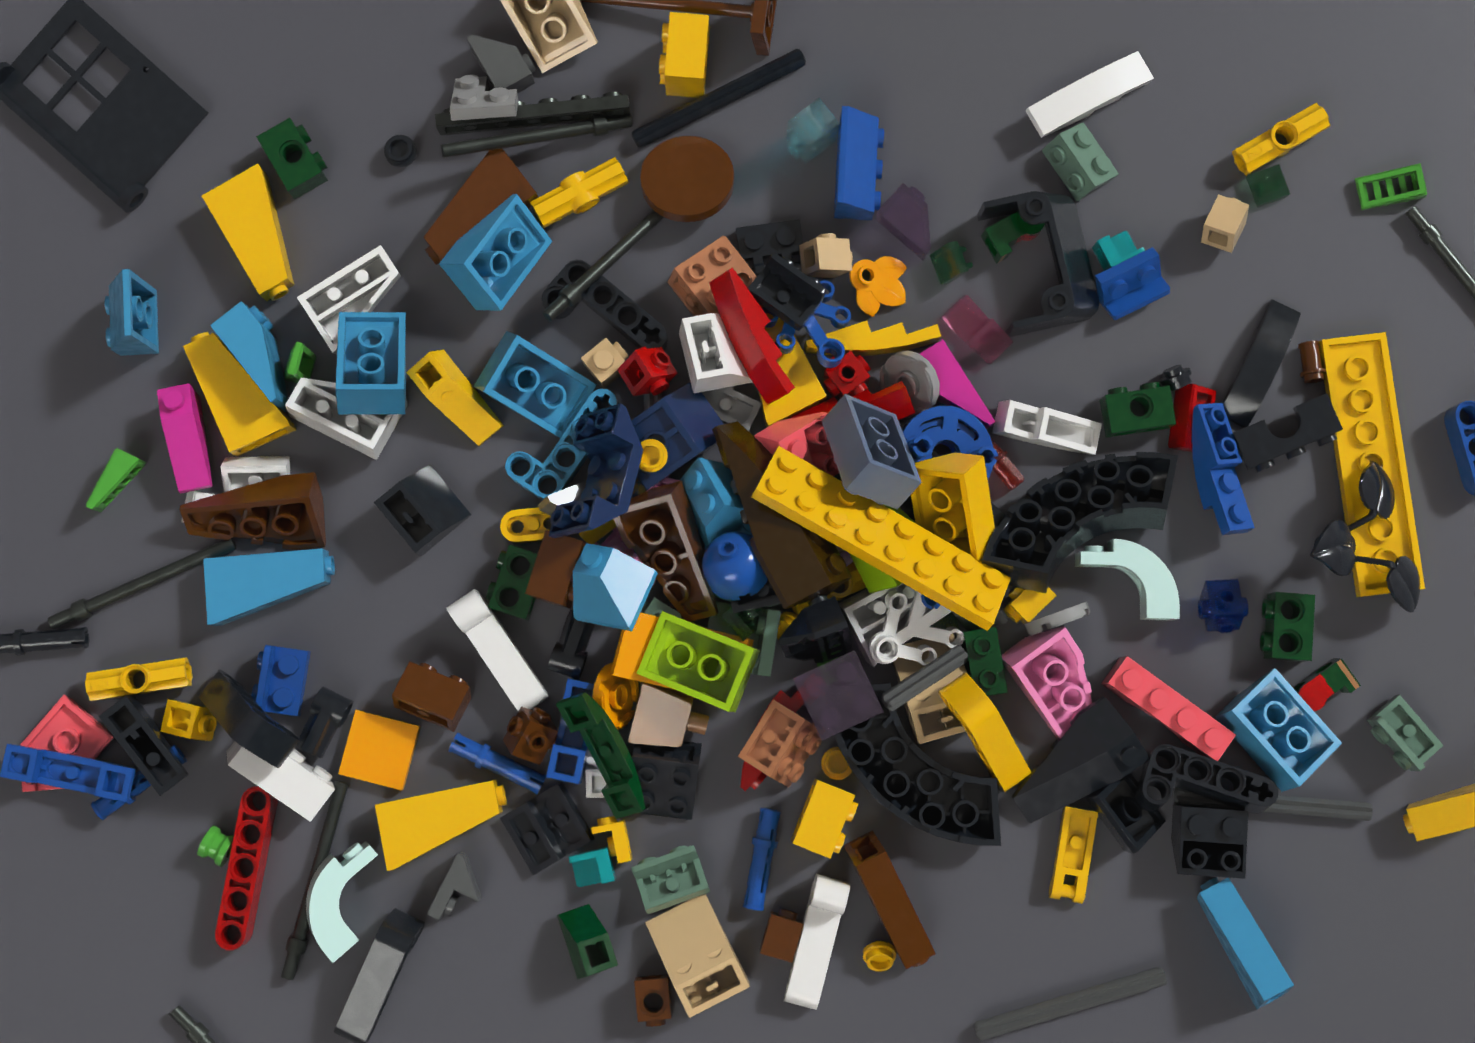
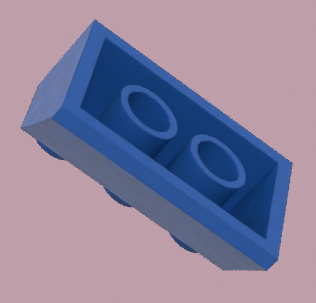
(857, 165)

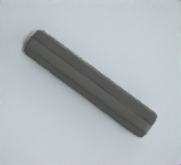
(924, 678)

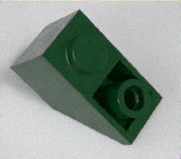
(586, 941)

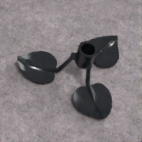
(1337, 546)

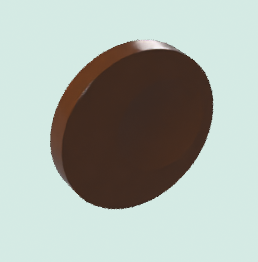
(687, 178)

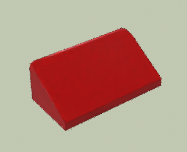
(1184, 402)

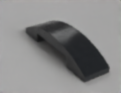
(1261, 363)

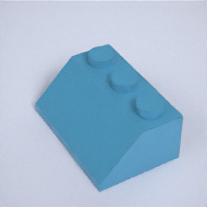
(1279, 730)

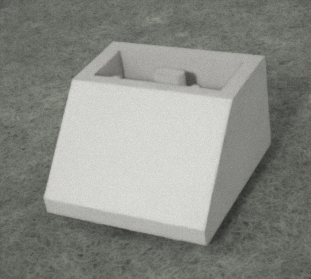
(710, 354)

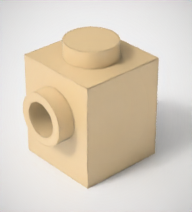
(1225, 223)
(826, 256)
(604, 361)

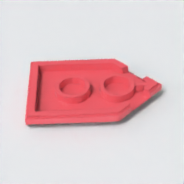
(67, 730)

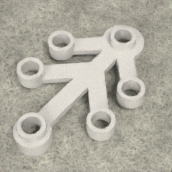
(917, 626)

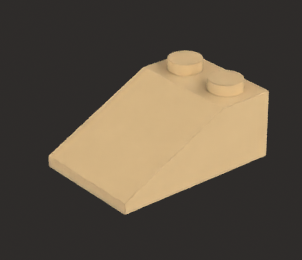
(551, 29)

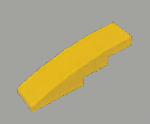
(891, 339)

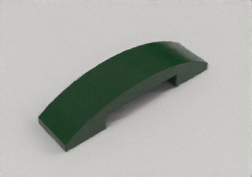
(609, 752)

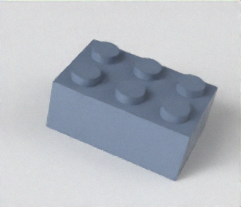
(871, 452)

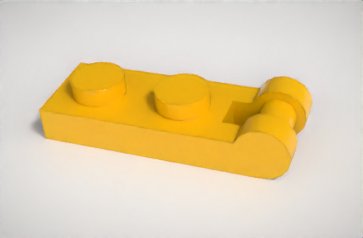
(1073, 853)

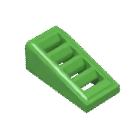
(1417, 179)
(299, 363)
(117, 474)

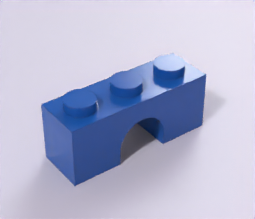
(569, 750)

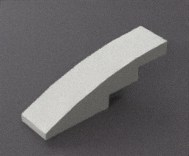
(1089, 94)

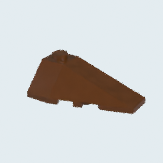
(274, 511)

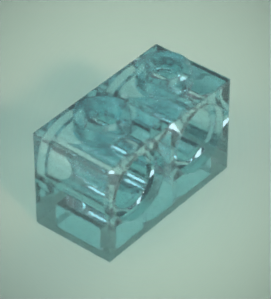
(811, 131)

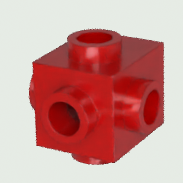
(647, 371)
(839, 385)

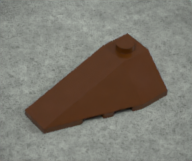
(666, 538)

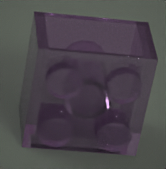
(837, 695)

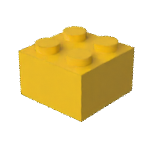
(686, 50)
(824, 818)

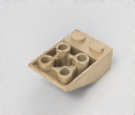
(927, 712)
(697, 955)

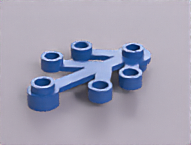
(824, 344)

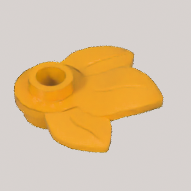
(883, 284)

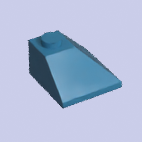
(610, 587)

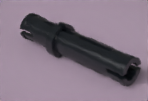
(22, 641)

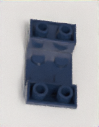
(683, 425)
(611, 473)

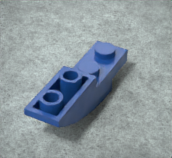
(1214, 463)

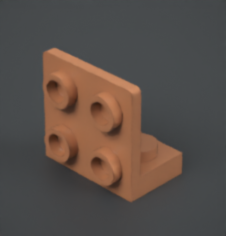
(692, 277)
(781, 744)

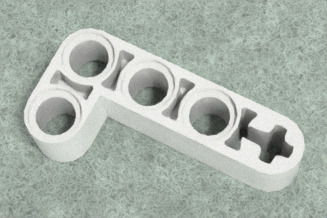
(497, 650)
(816, 941)

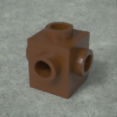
(530, 734)

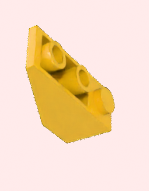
(454, 396)

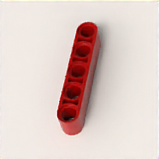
(235, 880)

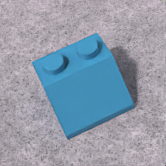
(712, 499)

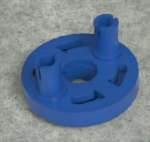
(949, 433)

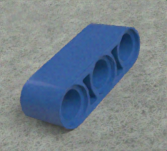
(1459, 437)

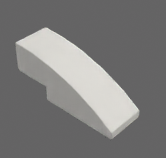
(1046, 427)

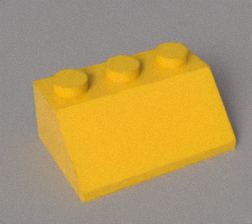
(955, 501)

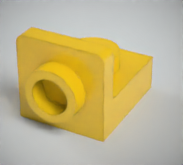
(188, 721)
(619, 842)

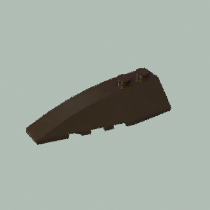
(791, 556)

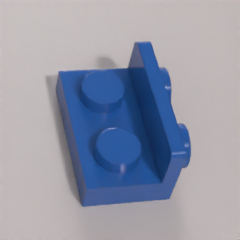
(1131, 284)
(281, 680)

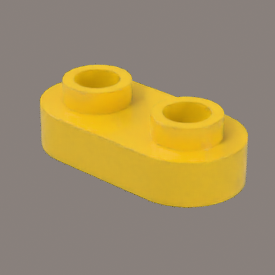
(533, 524)

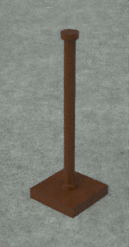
(759, 12)

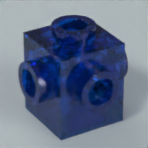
(1222, 605)

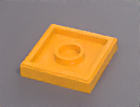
(379, 750)

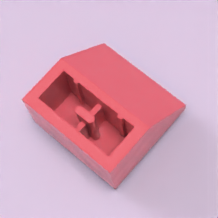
(802, 437)

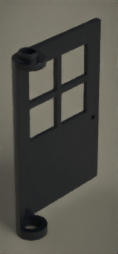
(130, 129)

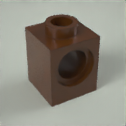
(781, 935)
(653, 984)

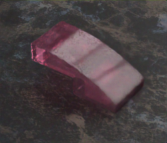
(976, 329)

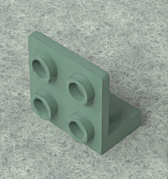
(763, 636)

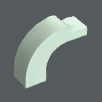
(1153, 579)
(323, 899)

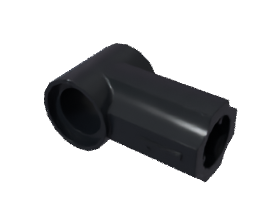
(570, 652)
(327, 714)

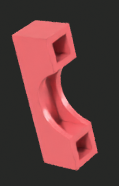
(1168, 707)

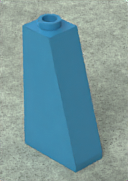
(257, 581)
(1244, 942)

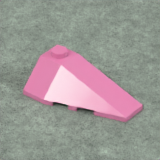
(1051, 676)

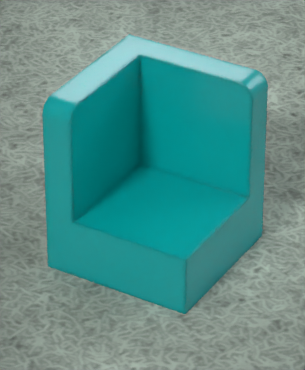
(1115, 249)
(593, 867)

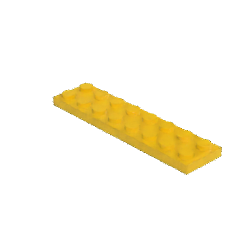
(1366, 404)
(882, 538)

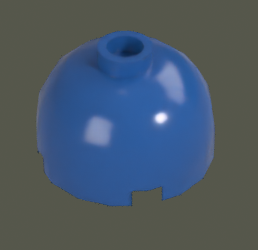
(732, 566)

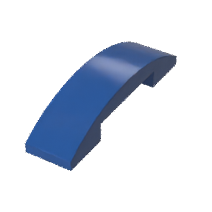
(68, 772)

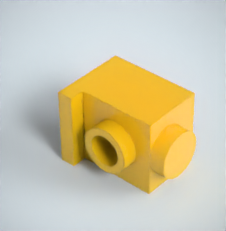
(1027, 604)

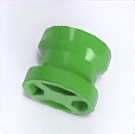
(216, 846)

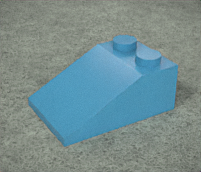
(496, 255)
(132, 315)
(254, 346)
(371, 363)
(534, 384)

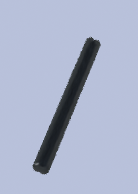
(718, 98)

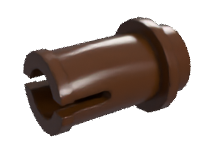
(1311, 362)

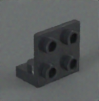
(668, 778)

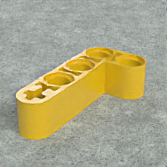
(986, 731)

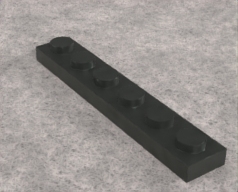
(545, 112)

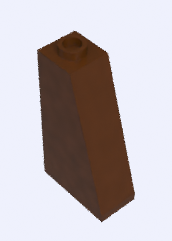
(482, 192)
(890, 900)

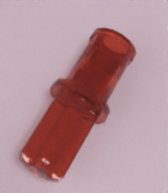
(1006, 469)

